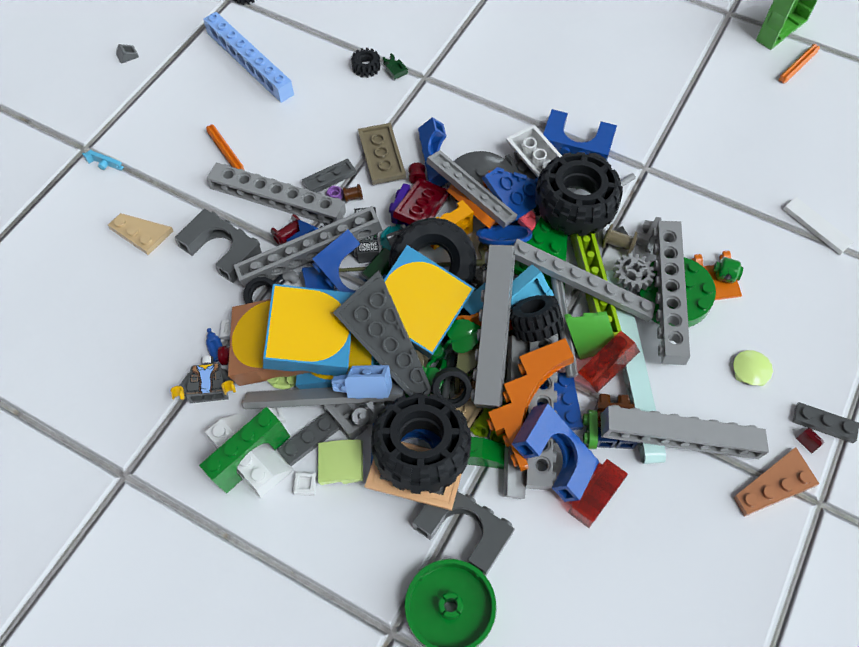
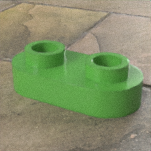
(590, 437)

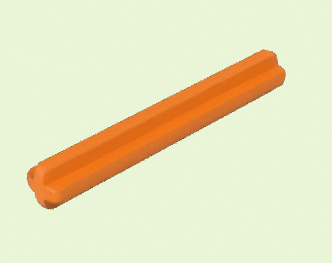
(799, 63)
(224, 147)

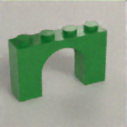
(223, 463)

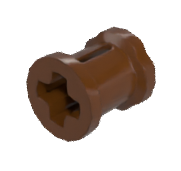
(352, 193)

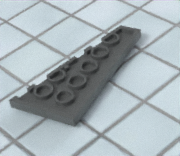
(379, 328)

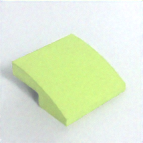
(340, 461)

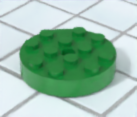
(699, 292)
(450, 582)

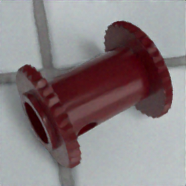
(286, 232)

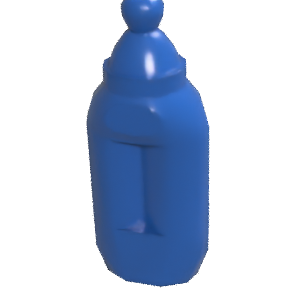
(213, 343)

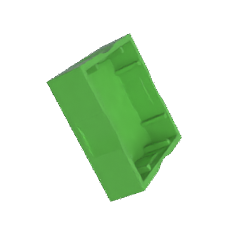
(783, 19)

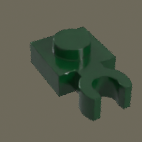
(395, 68)

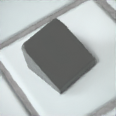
(126, 53)

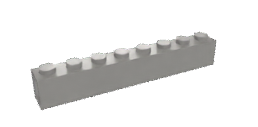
(494, 327)
(683, 432)

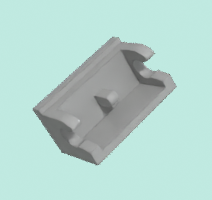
(342, 416)

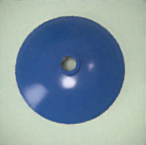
(503, 236)

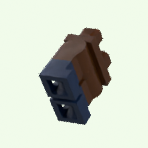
(602, 403)

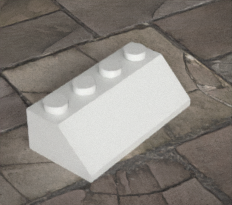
(533, 148)
(260, 467)

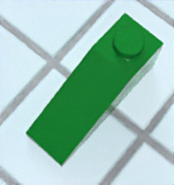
(486, 453)

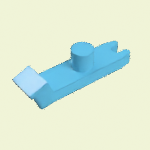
(103, 160)

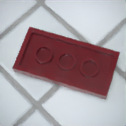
(421, 202)

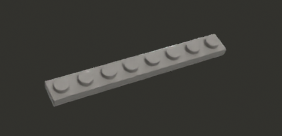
(584, 280)

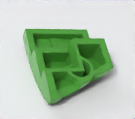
(589, 332)

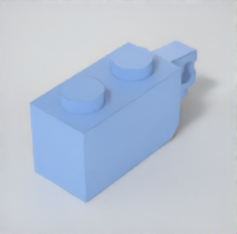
(364, 382)

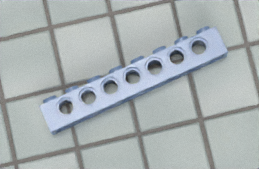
(249, 57)

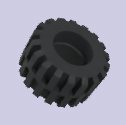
(536, 318)

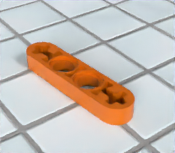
(478, 212)

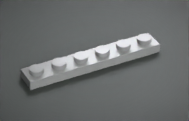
(472, 189)

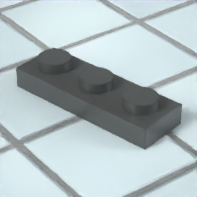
(329, 176)
(826, 422)
(308, 439)

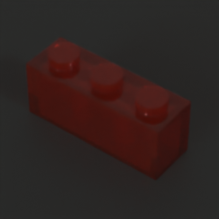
(609, 361)
(597, 493)

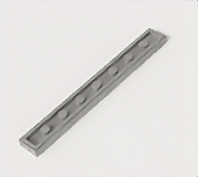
(309, 397)
(514, 478)

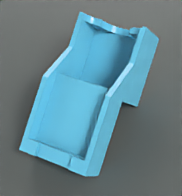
(526, 285)

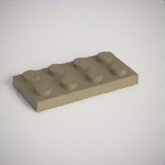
(381, 153)

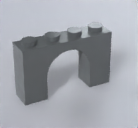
(209, 226)
(494, 530)

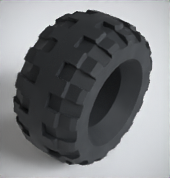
(573, 211)
(441, 233)
(421, 469)

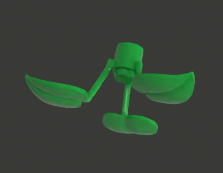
(463, 339)

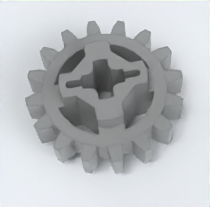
(633, 272)

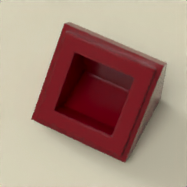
(810, 440)

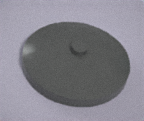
(479, 163)

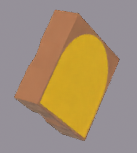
(248, 344)

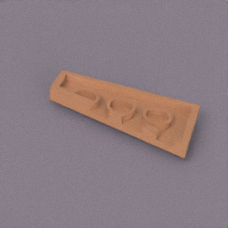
(778, 483)

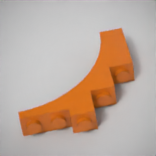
(537, 368)

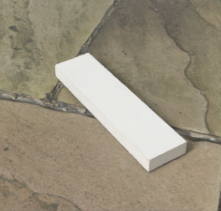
(818, 225)

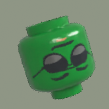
(728, 270)

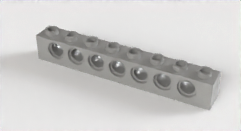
(276, 194)
(304, 248)
(680, 352)
(534, 478)

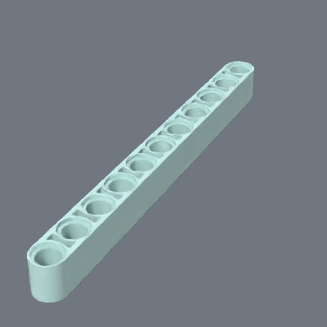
(637, 380)

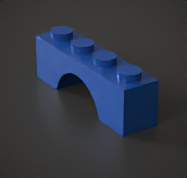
(432, 136)

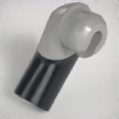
(283, 278)

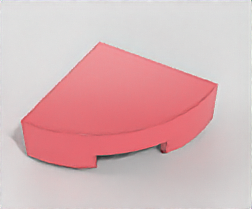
(528, 220)

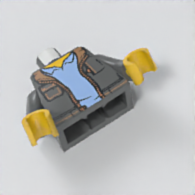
(205, 383)

